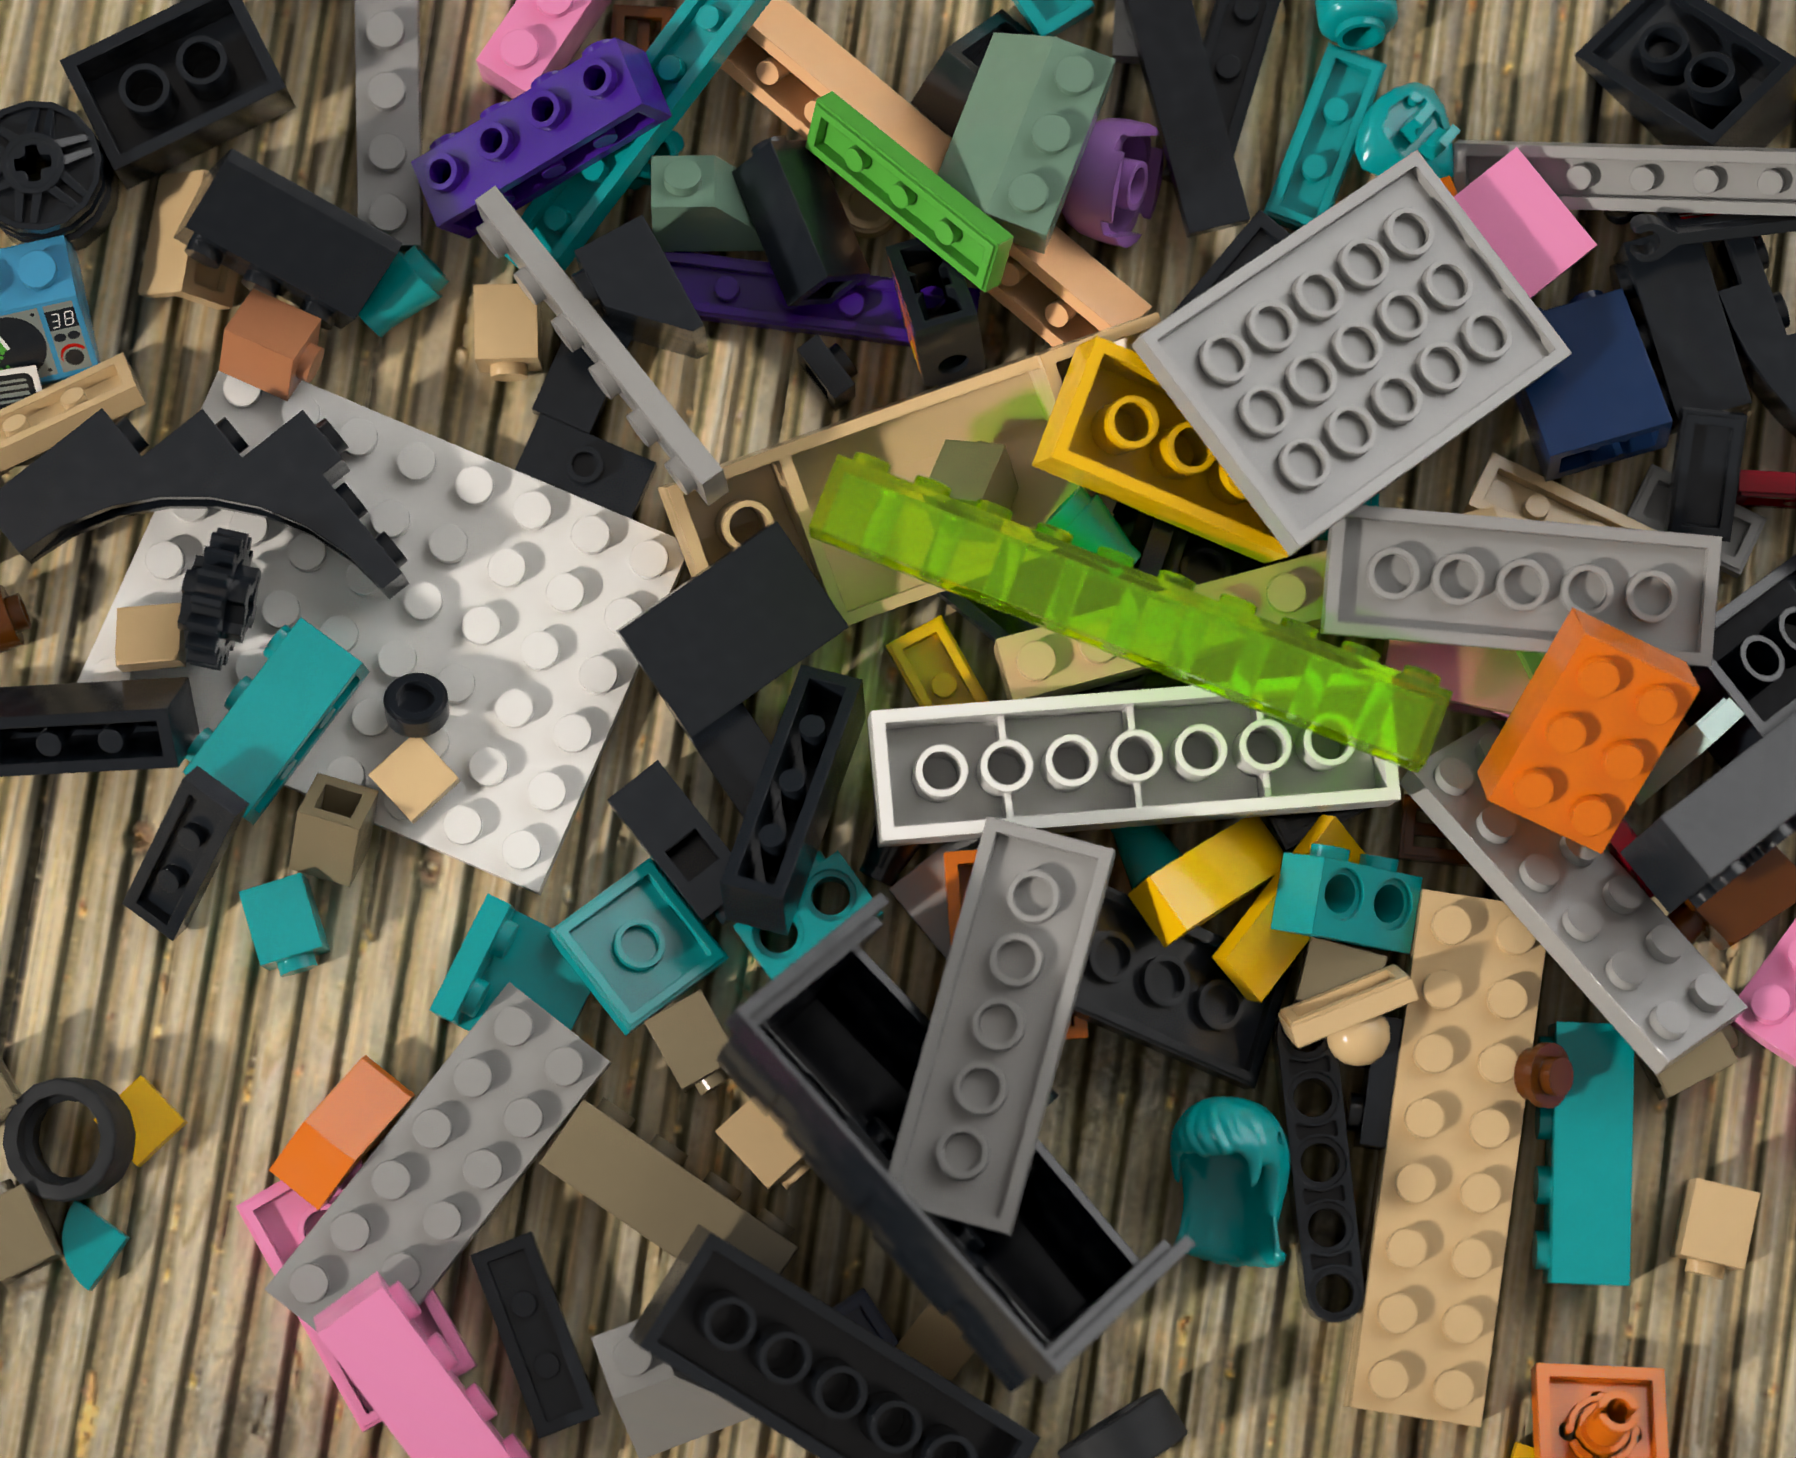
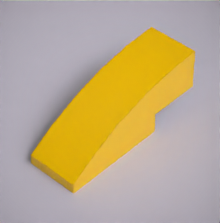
(1208, 879)

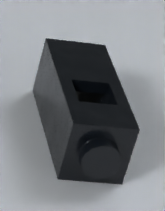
(800, 222)
(675, 839)

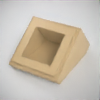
(149, 638)
(936, 1343)

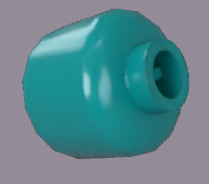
(1356, 23)

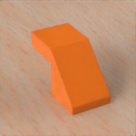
(341, 1131)

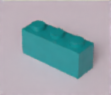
(277, 715)

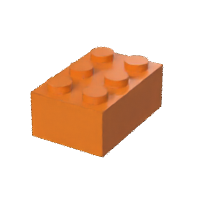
(1587, 730)

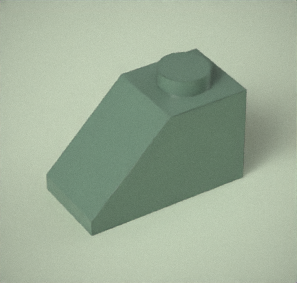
(699, 206)

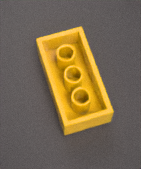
(1134, 445)

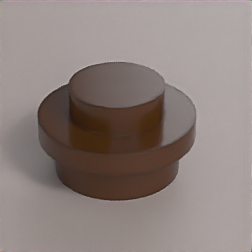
(1544, 1075)

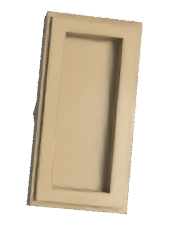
(1351, 1015)

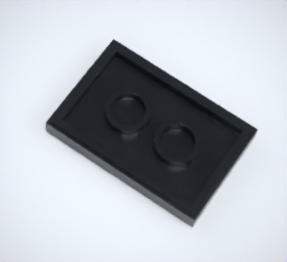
(732, 628)

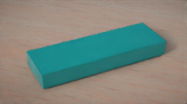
(1324, 137)

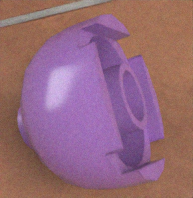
(1115, 182)

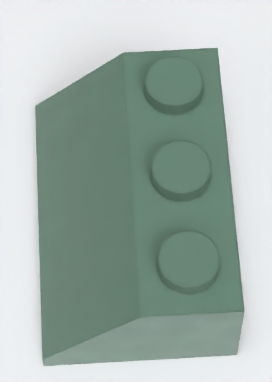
(1027, 131)

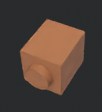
(271, 345)

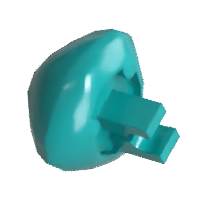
(1404, 122)

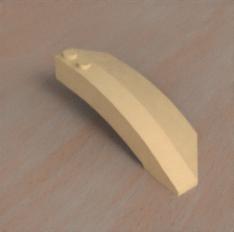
(787, 479)

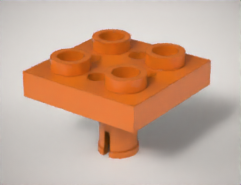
(1605, 1425)

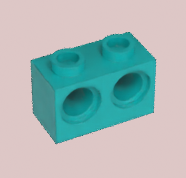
(1345, 900)
(809, 922)

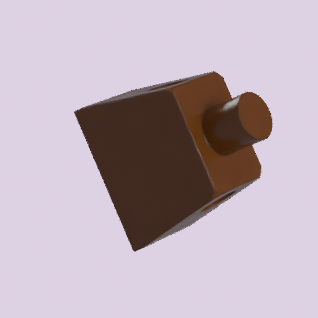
(1742, 904)

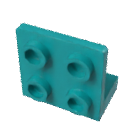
(505, 949)

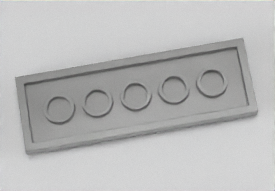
(1516, 581)
(1580, 911)
(1000, 1024)
(446, 1159)

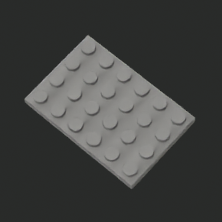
(1351, 351)

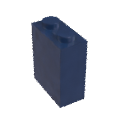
(1602, 397)

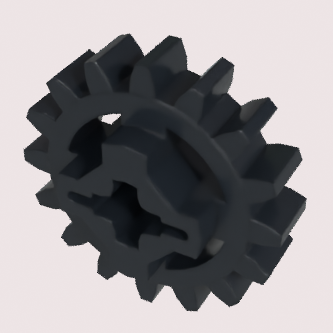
(219, 599)

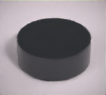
(416, 705)

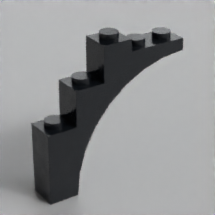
(288, 478)

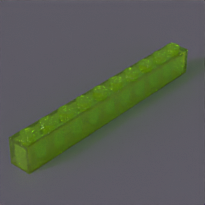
(1130, 612)

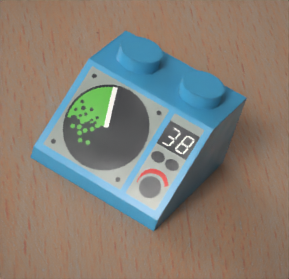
(45, 310)

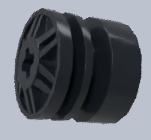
(75, 191)

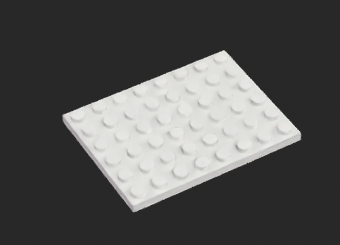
(502, 605)

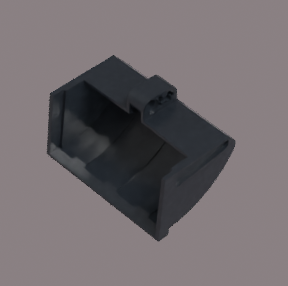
(847, 1042)

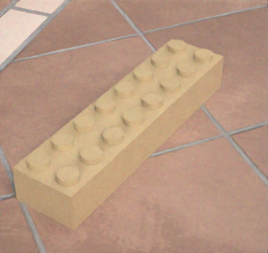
(1447, 1165)

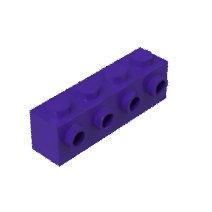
(543, 134)

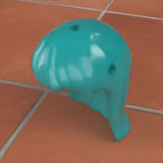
(1232, 1181)

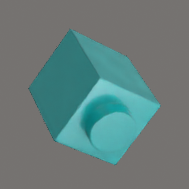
(285, 924)

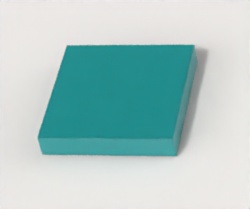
(637, 946)

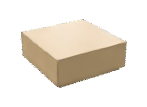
(414, 778)

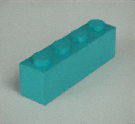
(1587, 1162)

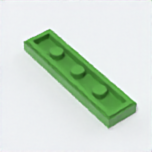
(909, 192)

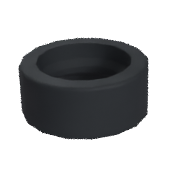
(23, 1133)
(1135, 1431)

